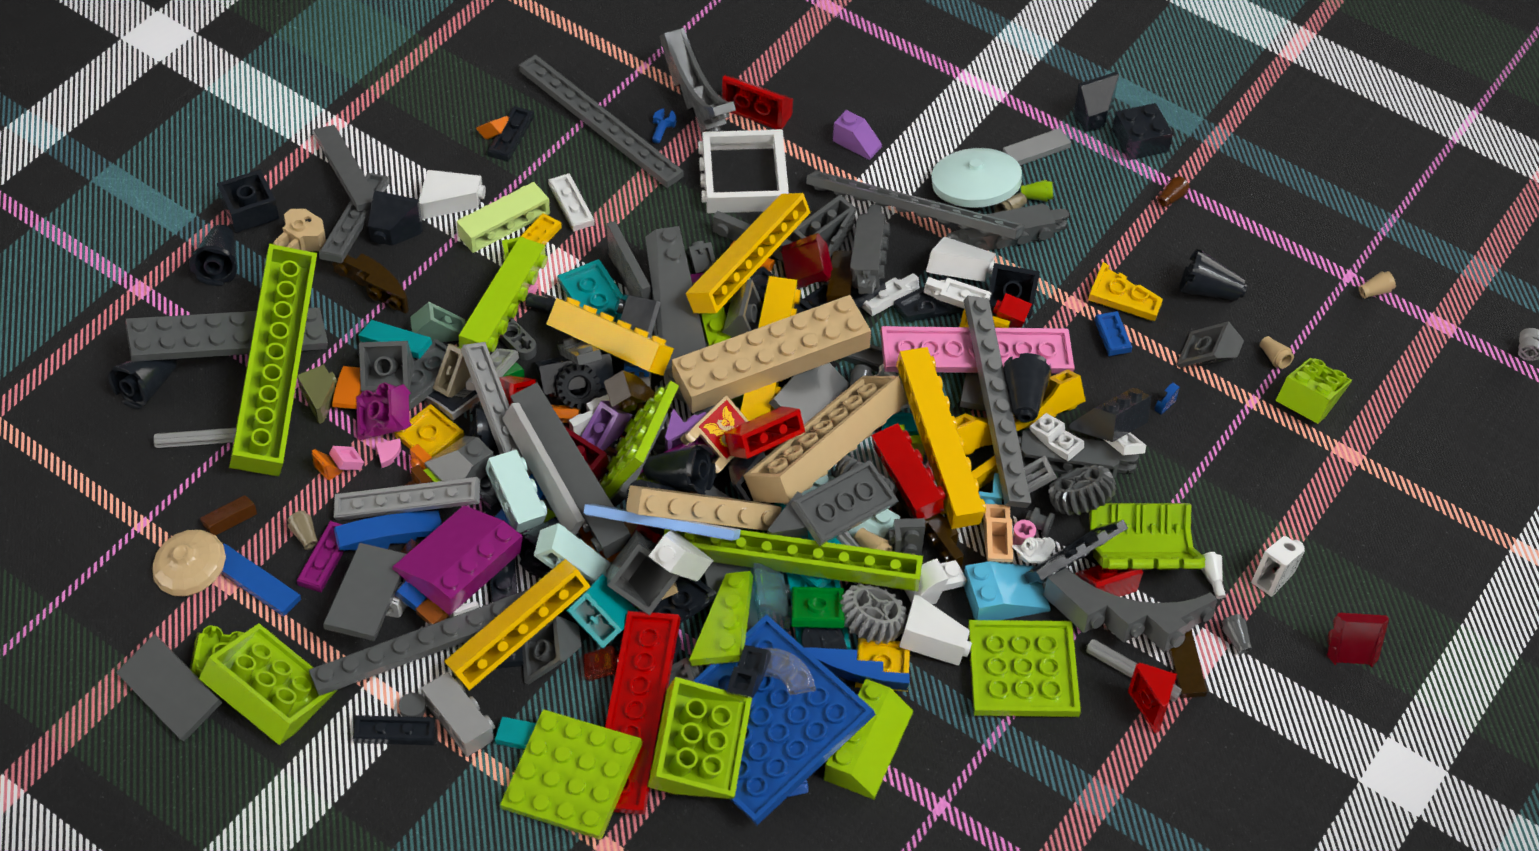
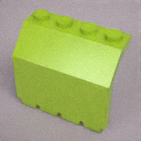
(1155, 536)

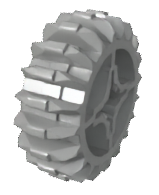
(873, 613)

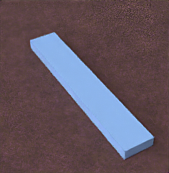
(666, 523)

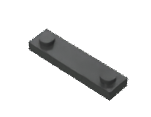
(733, 228)
(579, 351)

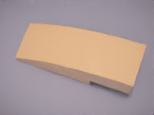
(998, 533)

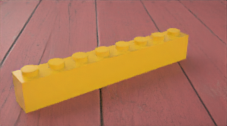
(747, 253)
(778, 304)
(940, 437)

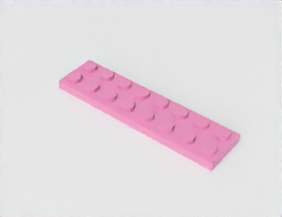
(955, 352)

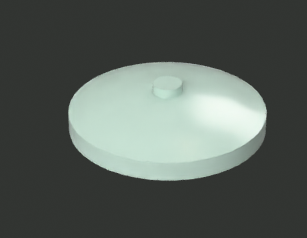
(976, 177)

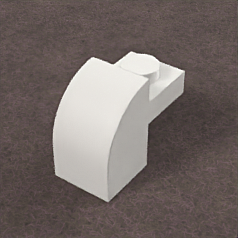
(938, 578)

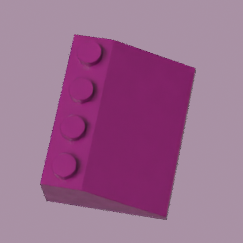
(459, 557)

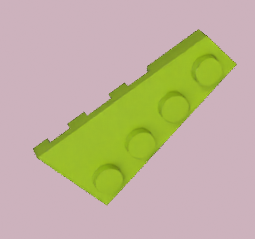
(726, 624)

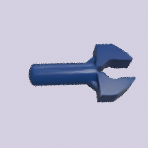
(662, 124)

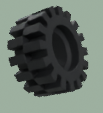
(567, 375)

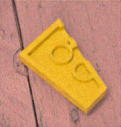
(1119, 293)

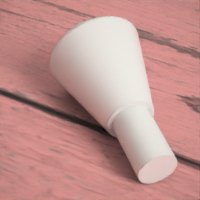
(1213, 573)

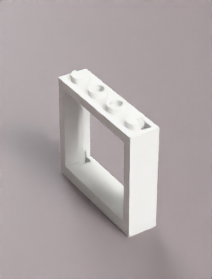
(732, 140)

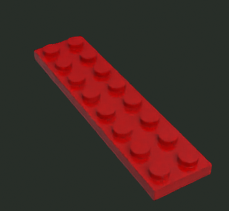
(640, 695)

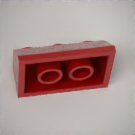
(757, 102)

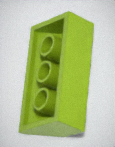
(868, 753)

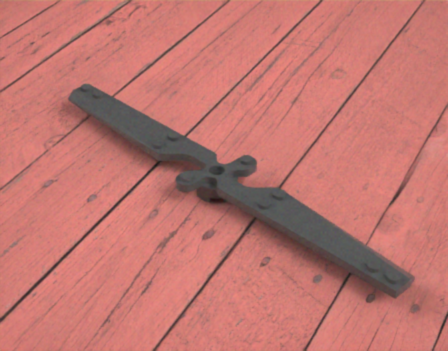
(684, 333)

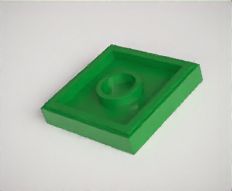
(817, 607)

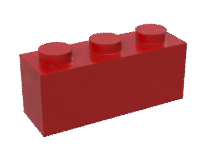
(764, 432)

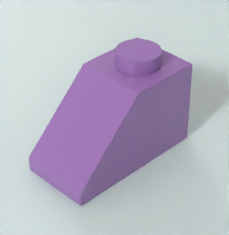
(856, 135)
(606, 425)

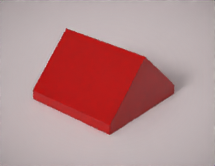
(1114, 581)
(1151, 692)

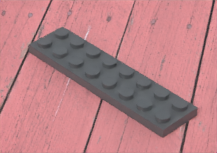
(206, 335)

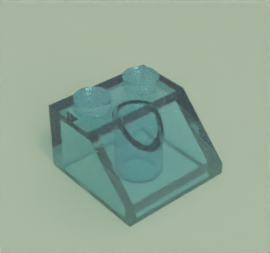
(772, 595)

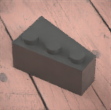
(831, 222)

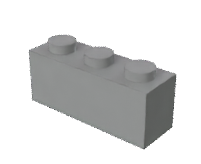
(458, 713)

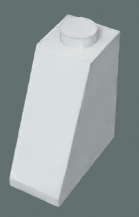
(449, 193)
(960, 260)
(680, 556)
(934, 633)

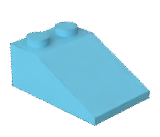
(1002, 591)

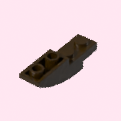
(378, 280)
(937, 533)

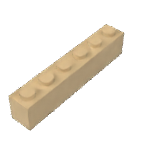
(701, 508)

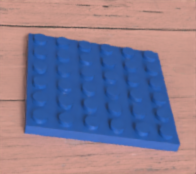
(787, 732)

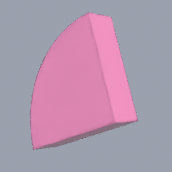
(388, 451)

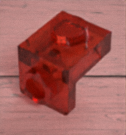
(600, 663)

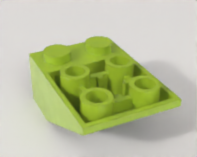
(1313, 389)

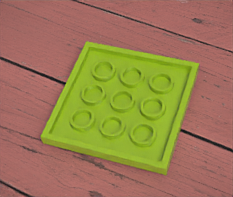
(638, 440)
(1023, 668)
(571, 774)

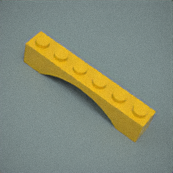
(1062, 394)

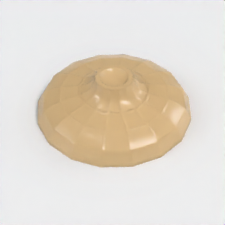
(188, 562)

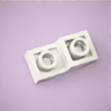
(580, 421)
(1053, 435)

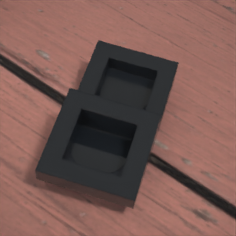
(750, 671)

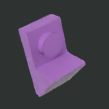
(678, 428)

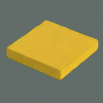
(431, 431)
(893, 657)

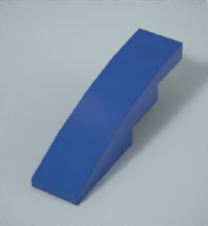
(387, 529)
(845, 665)

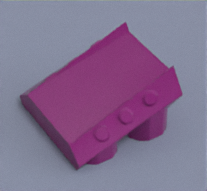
(382, 411)

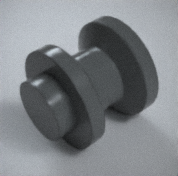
(1040, 521)

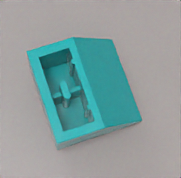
(600, 611)

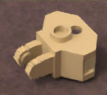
(301, 233)

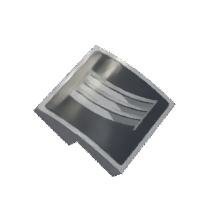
(453, 406)

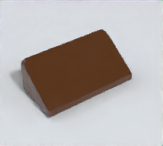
(229, 515)

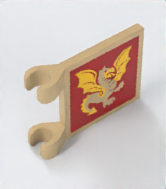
(712, 428)

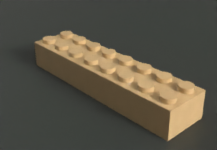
(771, 353)
(826, 439)

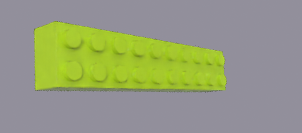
(273, 361)

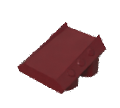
(807, 261)
(1356, 638)

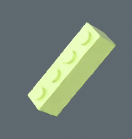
(502, 217)

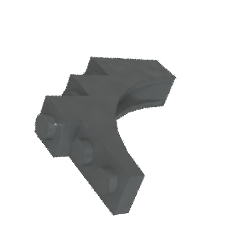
(697, 92)
(1126, 618)

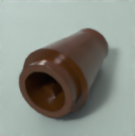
(1174, 190)

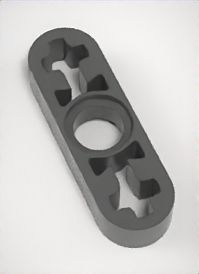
(513, 343)

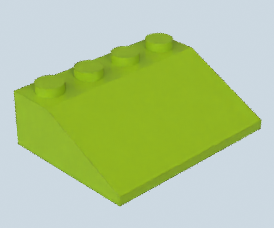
(264, 683)
(699, 741)

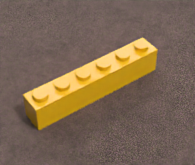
(610, 336)
(517, 624)

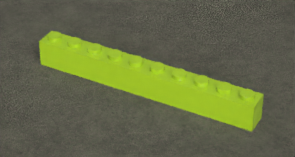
(809, 559)

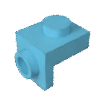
(996, 494)

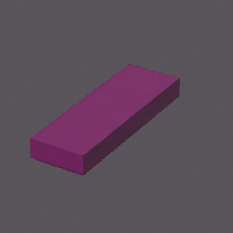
(322, 561)

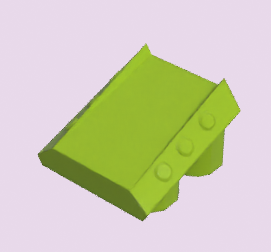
(207, 644)

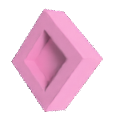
(346, 458)

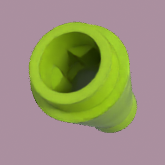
(1038, 191)

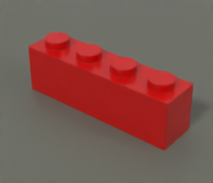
(908, 472)

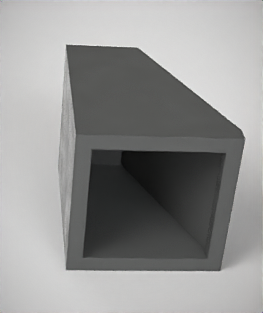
(638, 575)

